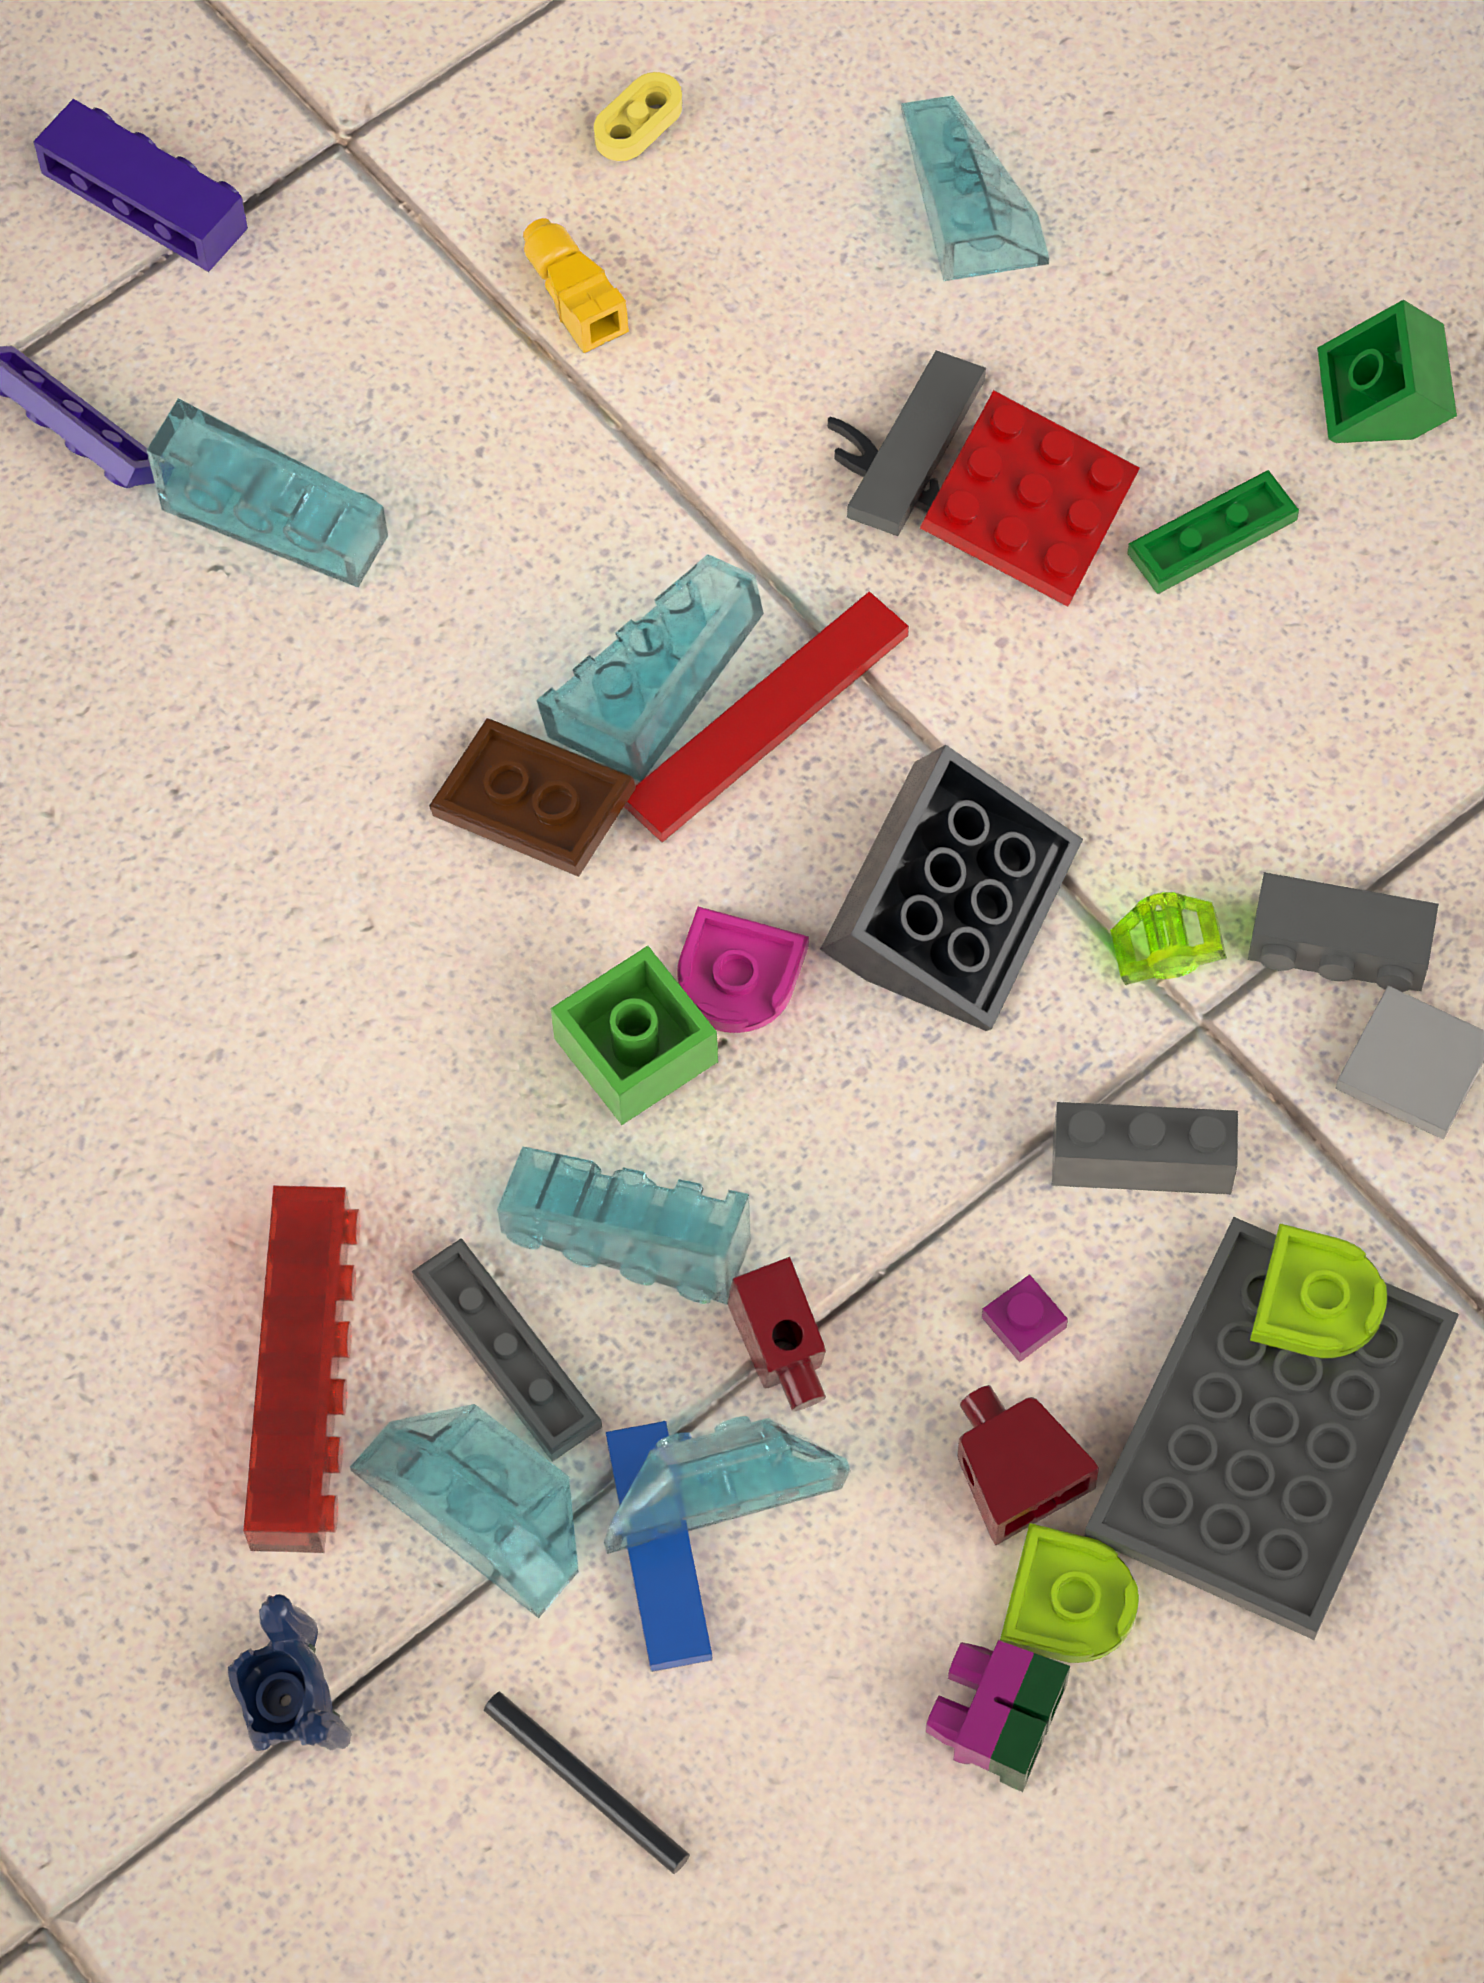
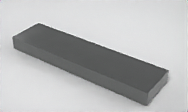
(916, 443)
(507, 1349)

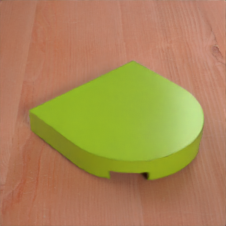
(1319, 1296)
(1069, 1597)

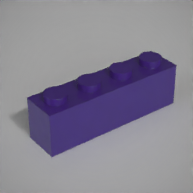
(141, 184)

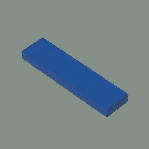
(662, 1568)

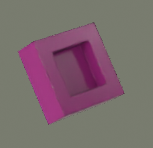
(1024, 1318)

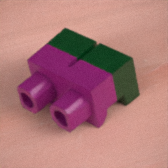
(1008, 1713)

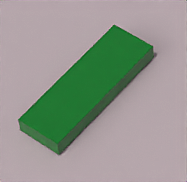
(1212, 531)

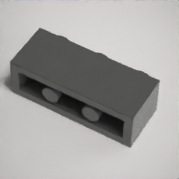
(1342, 932)
(1145, 1148)

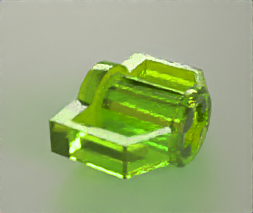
(1165, 960)

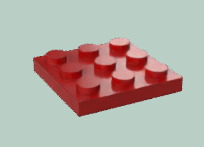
(1030, 498)

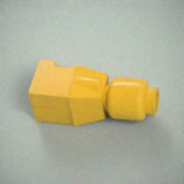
(580, 290)

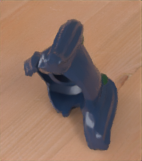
(283, 1669)

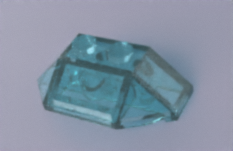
(721, 1478)
(480, 1497)

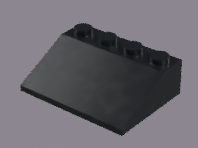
(952, 890)

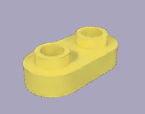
(633, 118)

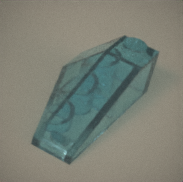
(970, 199)

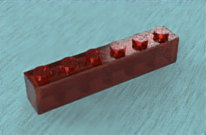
(299, 1370)

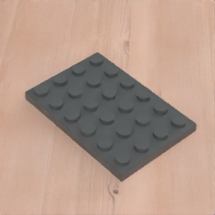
(1263, 1458)

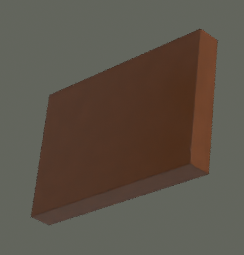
(532, 796)

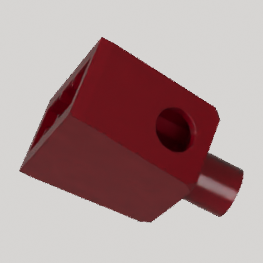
(774, 1308)
(1020, 1463)

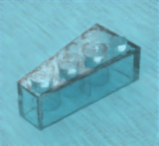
(263, 496)
(657, 671)
(627, 1223)

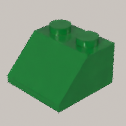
(1387, 377)

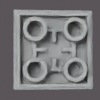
(1414, 1062)

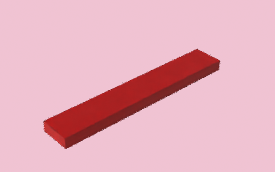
(765, 716)

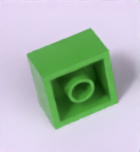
(635, 1035)

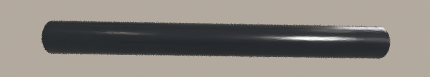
(586, 1782)

